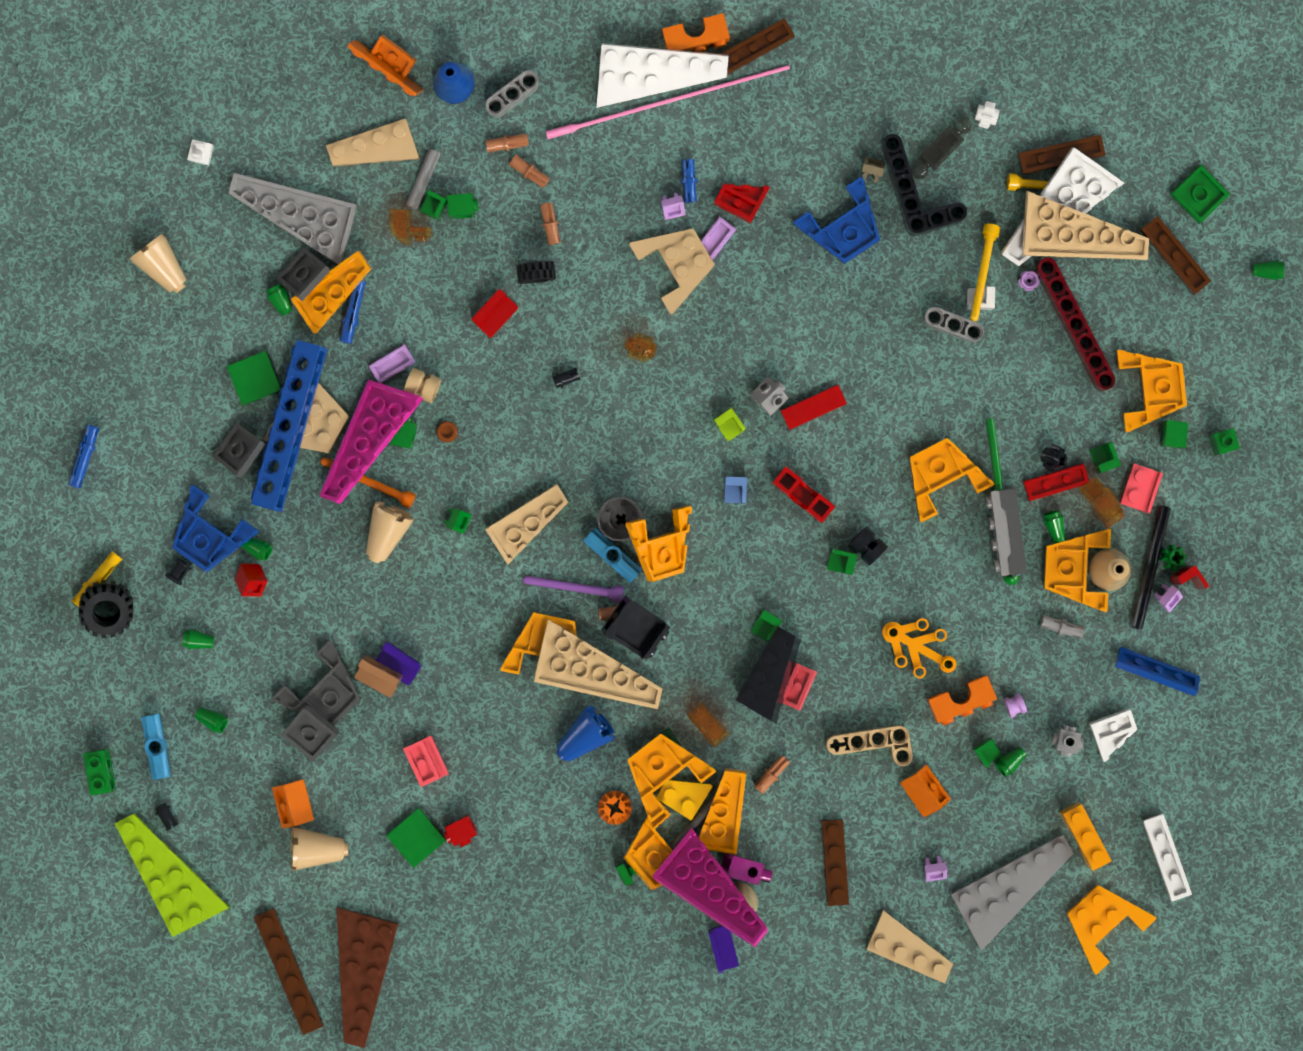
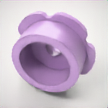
(1028, 275)

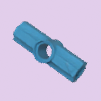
(623, 565)
(157, 760)

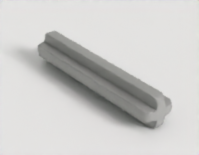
(423, 179)

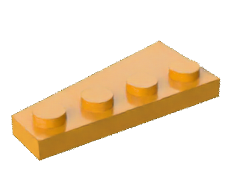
(723, 820)

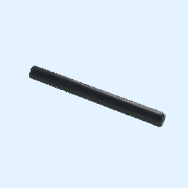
(1150, 567)

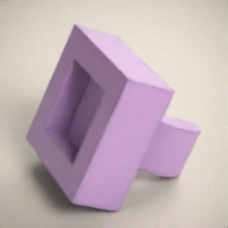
(673, 207)
(1170, 598)
(935, 871)

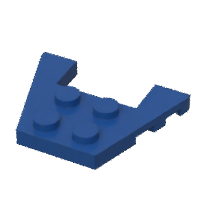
(849, 233)
(201, 540)

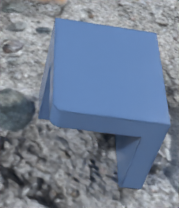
(735, 489)

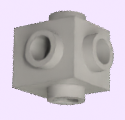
(769, 395)
(1059, 741)

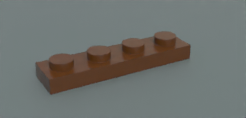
(758, 45)
(1053, 155)
(1175, 255)
(835, 862)

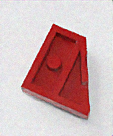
(741, 200)

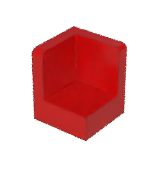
(250, 580)

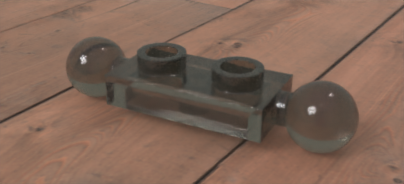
(941, 148)

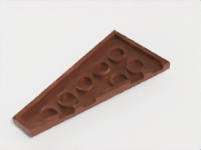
(363, 959)

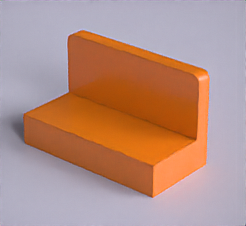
(925, 791)
(292, 804)

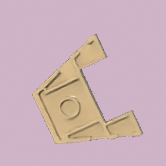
(684, 257)
(323, 423)

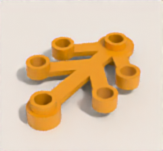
(915, 646)

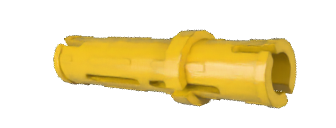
(100, 574)

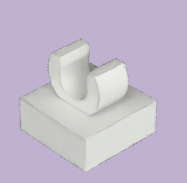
(200, 152)

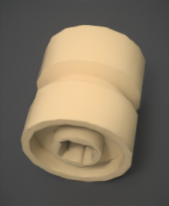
(422, 385)

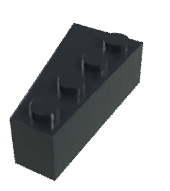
(770, 676)

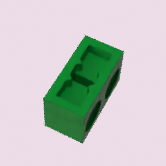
(99, 772)

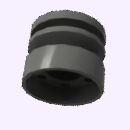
(608, 520)

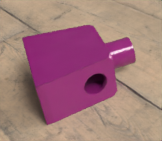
(738, 867)

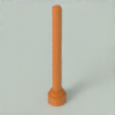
(405, 498)

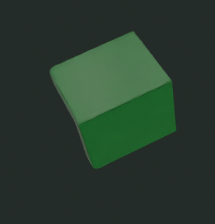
(434, 205)
(1174, 434)
(1104, 457)
(842, 562)
(766, 625)
(987, 752)

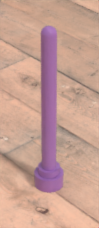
(614, 593)

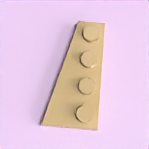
(378, 145)
(520, 526)
(902, 946)

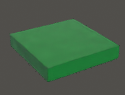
(1199, 194)
(254, 378)
(416, 837)

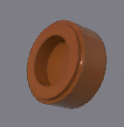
(447, 432)

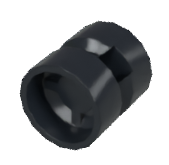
(862, 540)

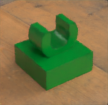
(458, 520)
(625, 873)

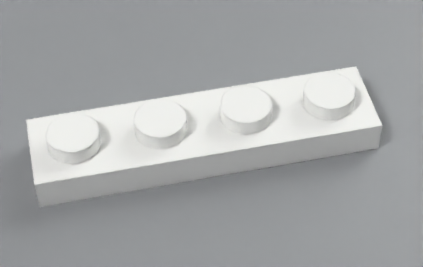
(1166, 857)

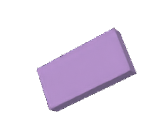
(717, 237)
(392, 364)

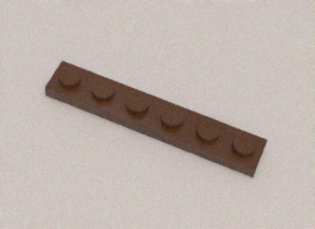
(288, 971)

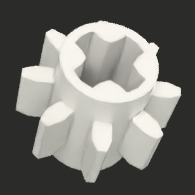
(987, 114)

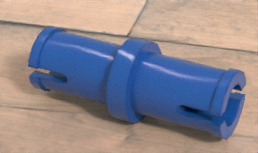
(689, 180)

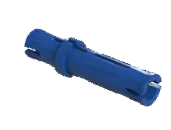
(347, 336)
(83, 457)

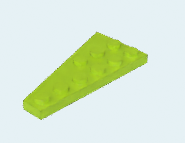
(171, 883)

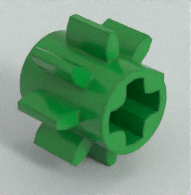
(1167, 557)

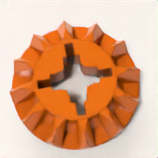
(605, 811)

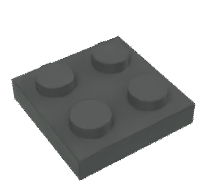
(303, 274)
(238, 450)
(310, 733)

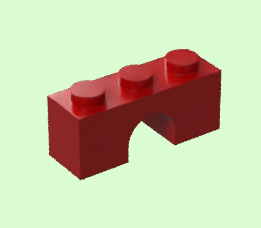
(803, 495)

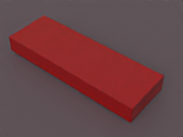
(813, 407)
(1056, 482)

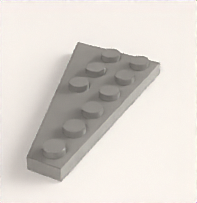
(310, 217)
(1001, 894)

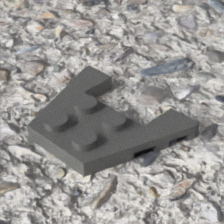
(331, 696)

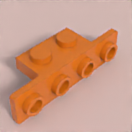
(390, 60)

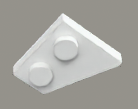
(1112, 731)

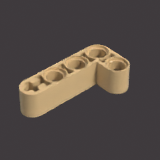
(867, 743)

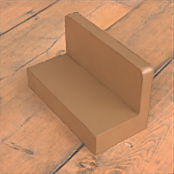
(378, 676)

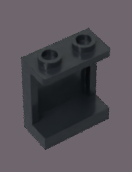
(636, 628)

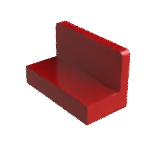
(494, 313)
(1187, 573)

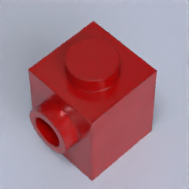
(460, 831)

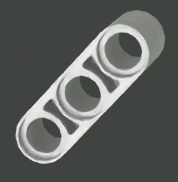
(516, 84)
(963, 325)

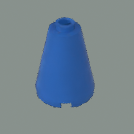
(453, 82)
(585, 735)

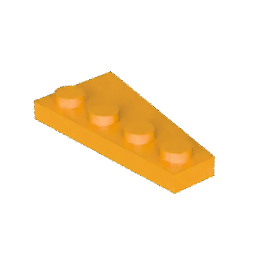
(332, 291)

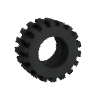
(100, 624)

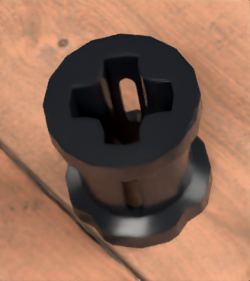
(178, 571)

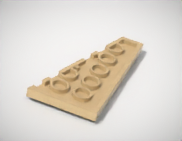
(1066, 232)
(580, 667)

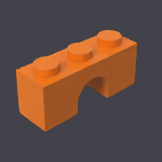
(714, 34)
(979, 695)

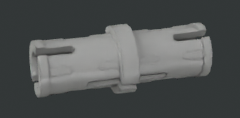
(1062, 627)

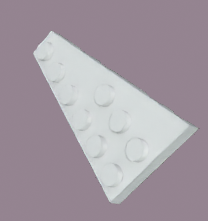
(645, 71)
(1075, 184)

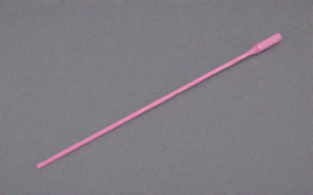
(573, 127)

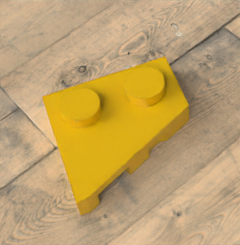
(684, 796)

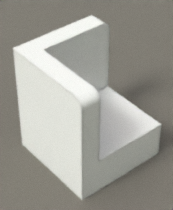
(988, 299)

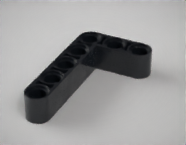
(912, 194)

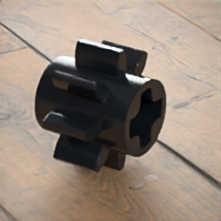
(1053, 457)

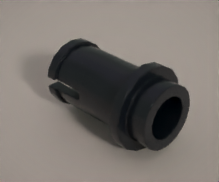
(566, 378)
(165, 814)

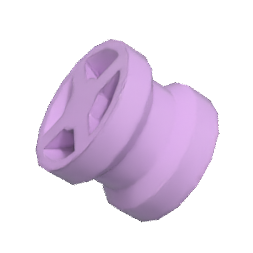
(1015, 705)

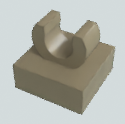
(874, 167)

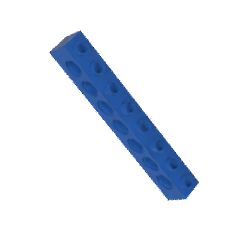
(298, 420)

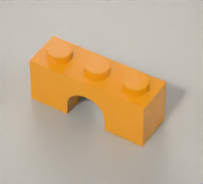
(1085, 836)

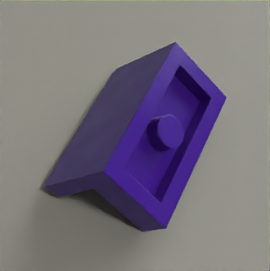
(399, 662)
(723, 948)

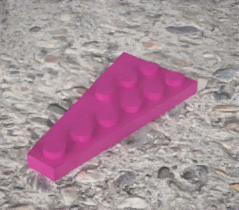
(373, 425)
(704, 884)

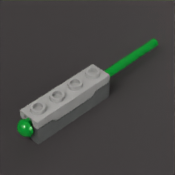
(1004, 520)

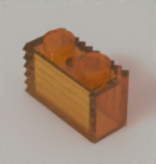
(708, 724)

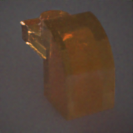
(401, 227)
(1103, 502)

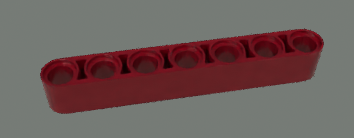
(1075, 335)

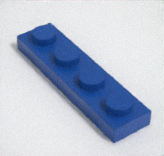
(1157, 671)

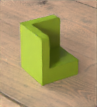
(729, 424)

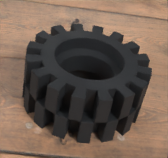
(536, 272)

